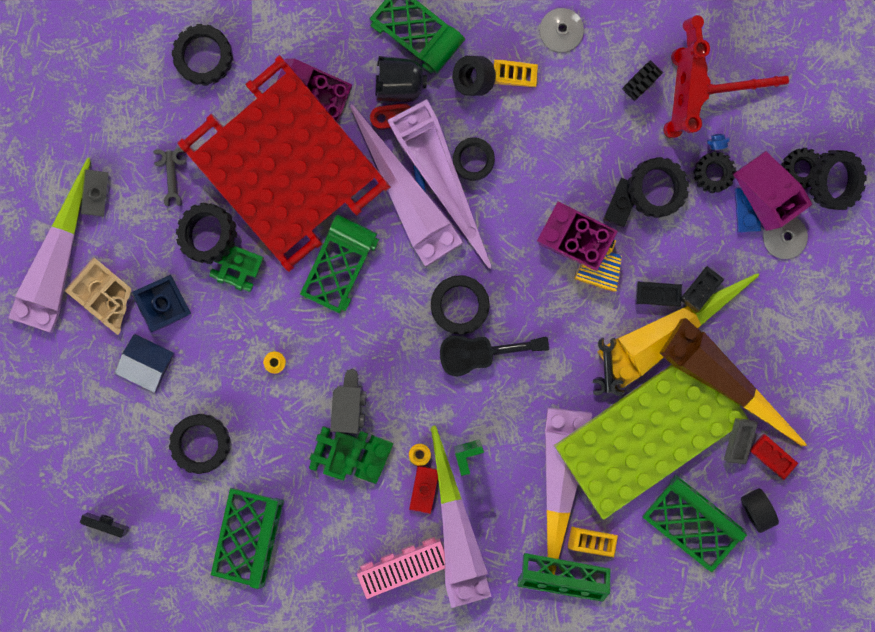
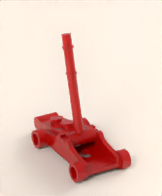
(694, 85)

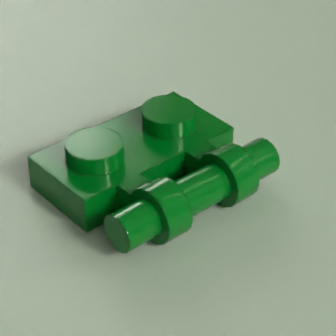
(242, 261)
(340, 449)
(373, 459)

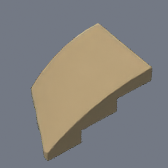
(101, 294)

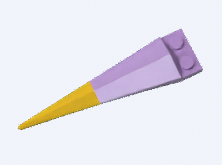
(559, 480)

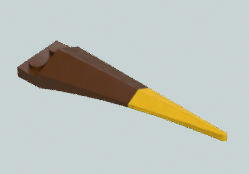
(703, 360)

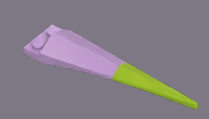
(42, 289)
(463, 561)

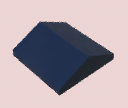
(161, 303)
(144, 362)

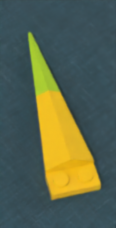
(641, 348)

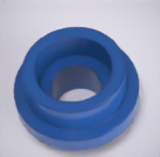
(718, 142)

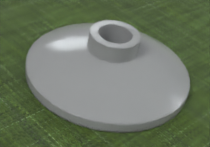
(558, 40)
(781, 248)

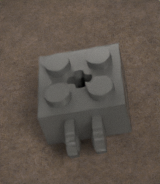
(347, 405)

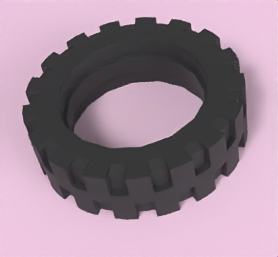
(185, 39)
(678, 179)
(855, 182)
(189, 221)
(479, 291)
(176, 443)

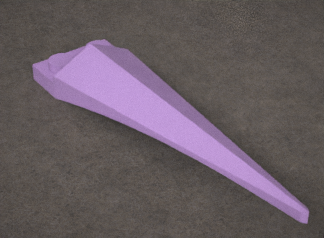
(425, 145)
(424, 223)

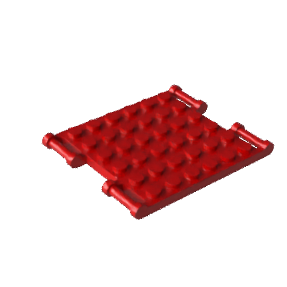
(284, 163)

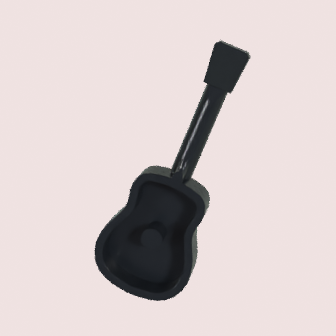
(462, 354)

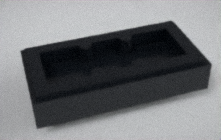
(620, 204)
(702, 289)
(658, 294)
(104, 523)

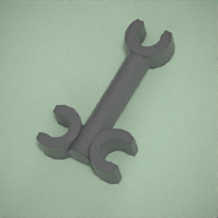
(169, 159)

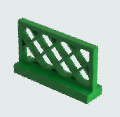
(710, 513)
(265, 541)

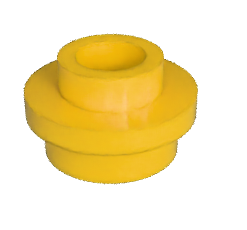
(281, 362)
(412, 454)

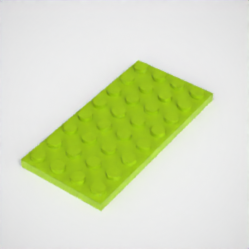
(646, 437)

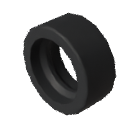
(486, 147)

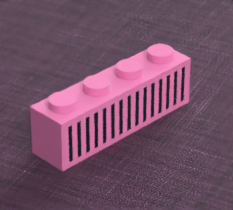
(402, 568)

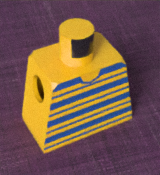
(607, 274)

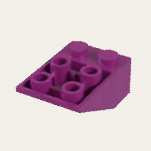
(327, 88)
(772, 191)
(576, 236)

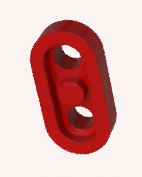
(388, 111)

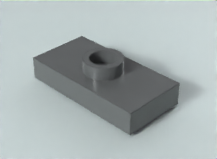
(94, 193)
(740, 441)

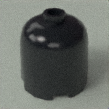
(399, 80)

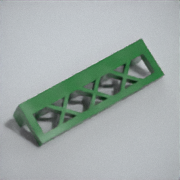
(467, 450)
(564, 585)

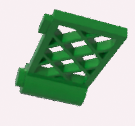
(437, 50)
(357, 240)

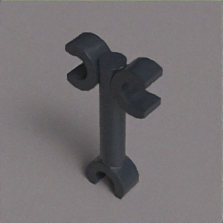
(607, 383)

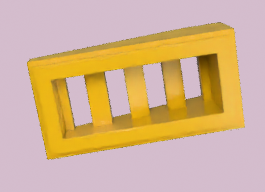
(516, 65)
(574, 537)

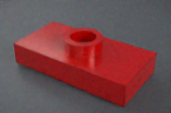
(773, 456)
(424, 489)

